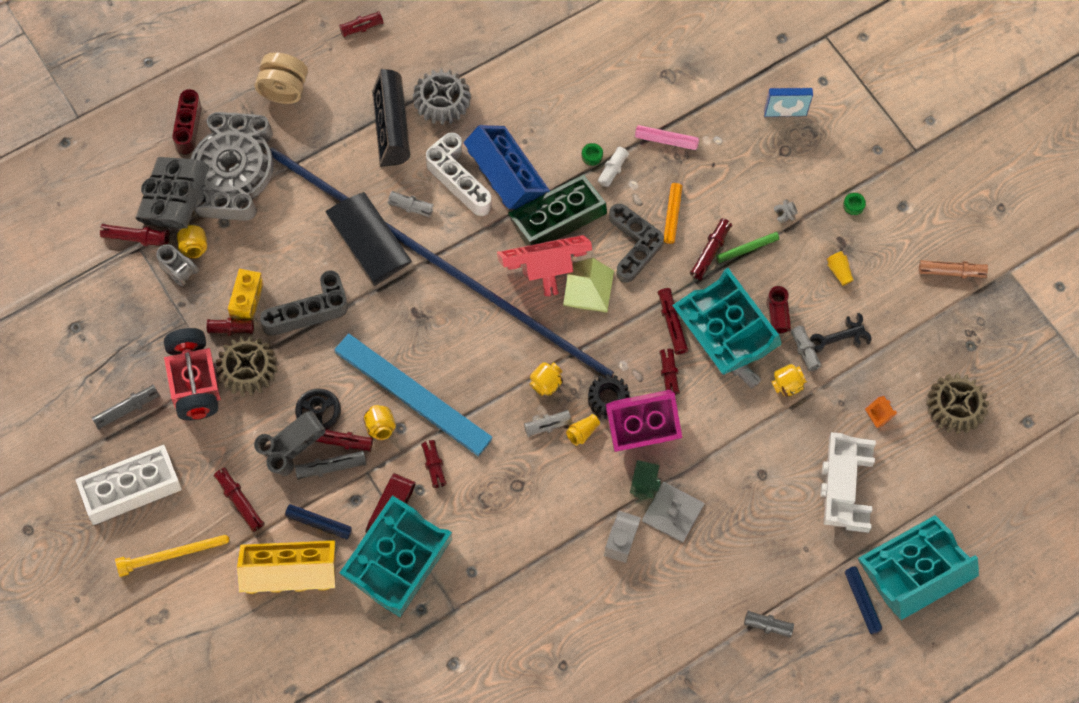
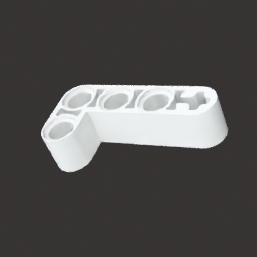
(461, 178)

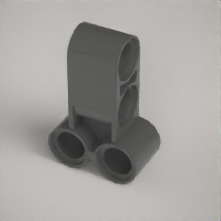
(289, 442)

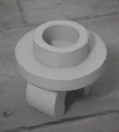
(789, 211)

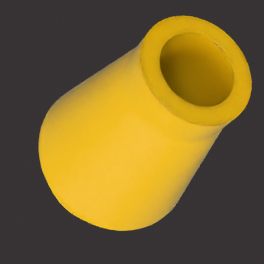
(839, 265)
(581, 430)

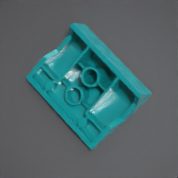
(728, 323)
(396, 556)
(919, 567)

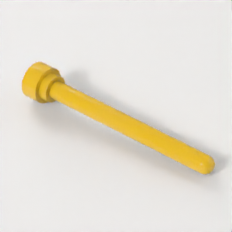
(126, 565)

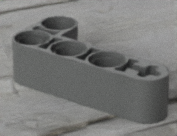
(303, 306)

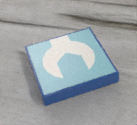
(788, 102)

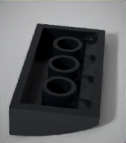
(368, 237)

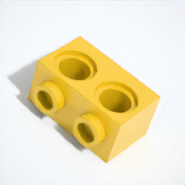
(245, 295)

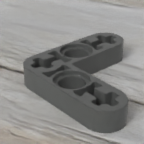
(642, 238)

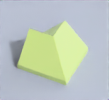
(589, 285)

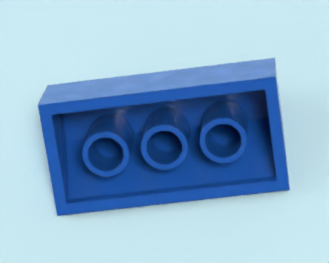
(505, 165)

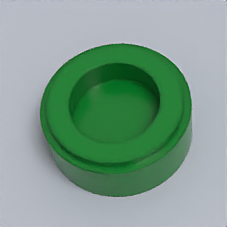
(592, 154)
(854, 203)

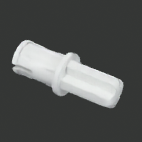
(613, 167)

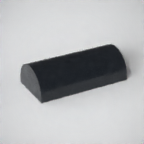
(390, 119)

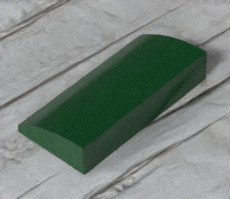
(558, 212)

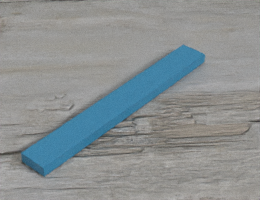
(413, 395)

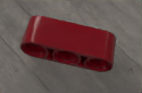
(184, 113)
(398, 487)

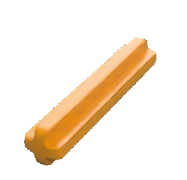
(672, 213)

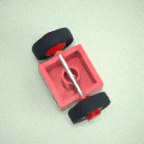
(191, 374)

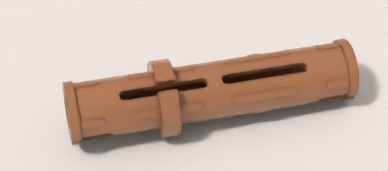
(953, 269)

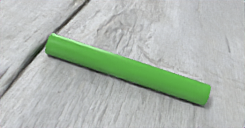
(747, 247)

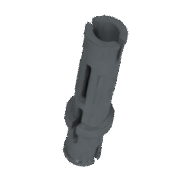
(126, 406)
(329, 465)

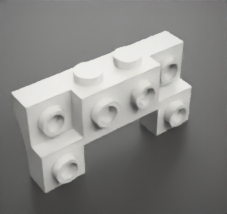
(840, 482)

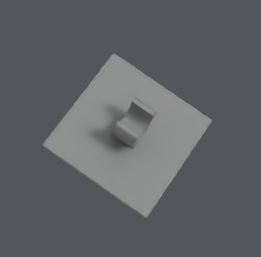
(673, 512)

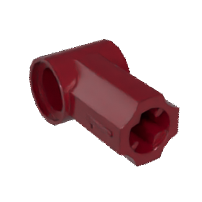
(779, 311)

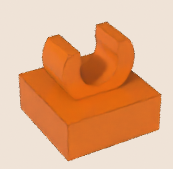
(880, 411)

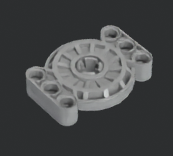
(252, 169)

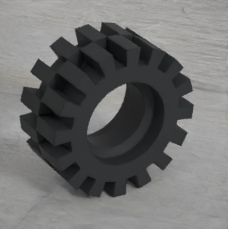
(604, 384)

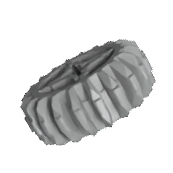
(440, 103)

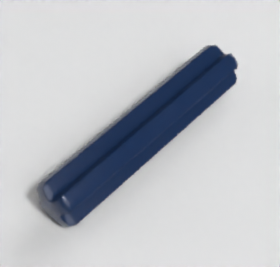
(318, 521)
(863, 600)

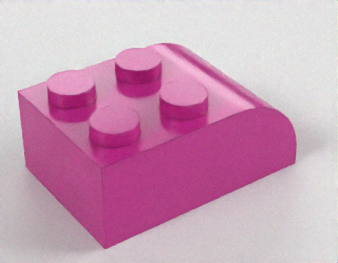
(643, 420)

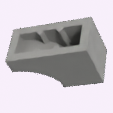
(622, 536)

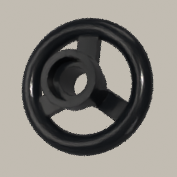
(319, 401)

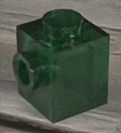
(645, 480)

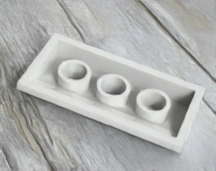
(128, 485)

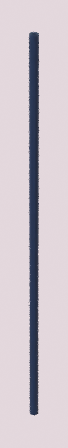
(471, 283)

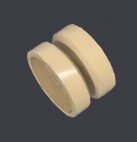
(281, 78)

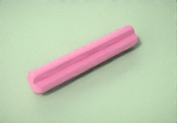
(666, 137)

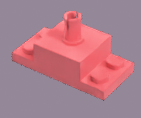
(546, 259)

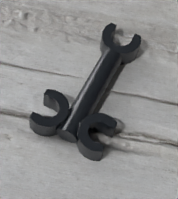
(855, 329)

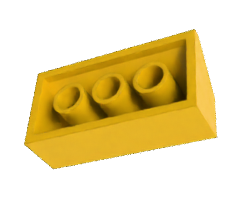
(286, 566)

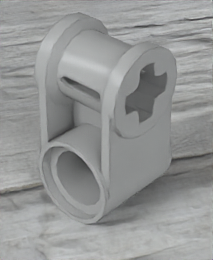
(179, 267)

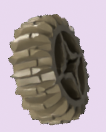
(256, 352)
(949, 388)

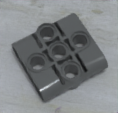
(172, 192)

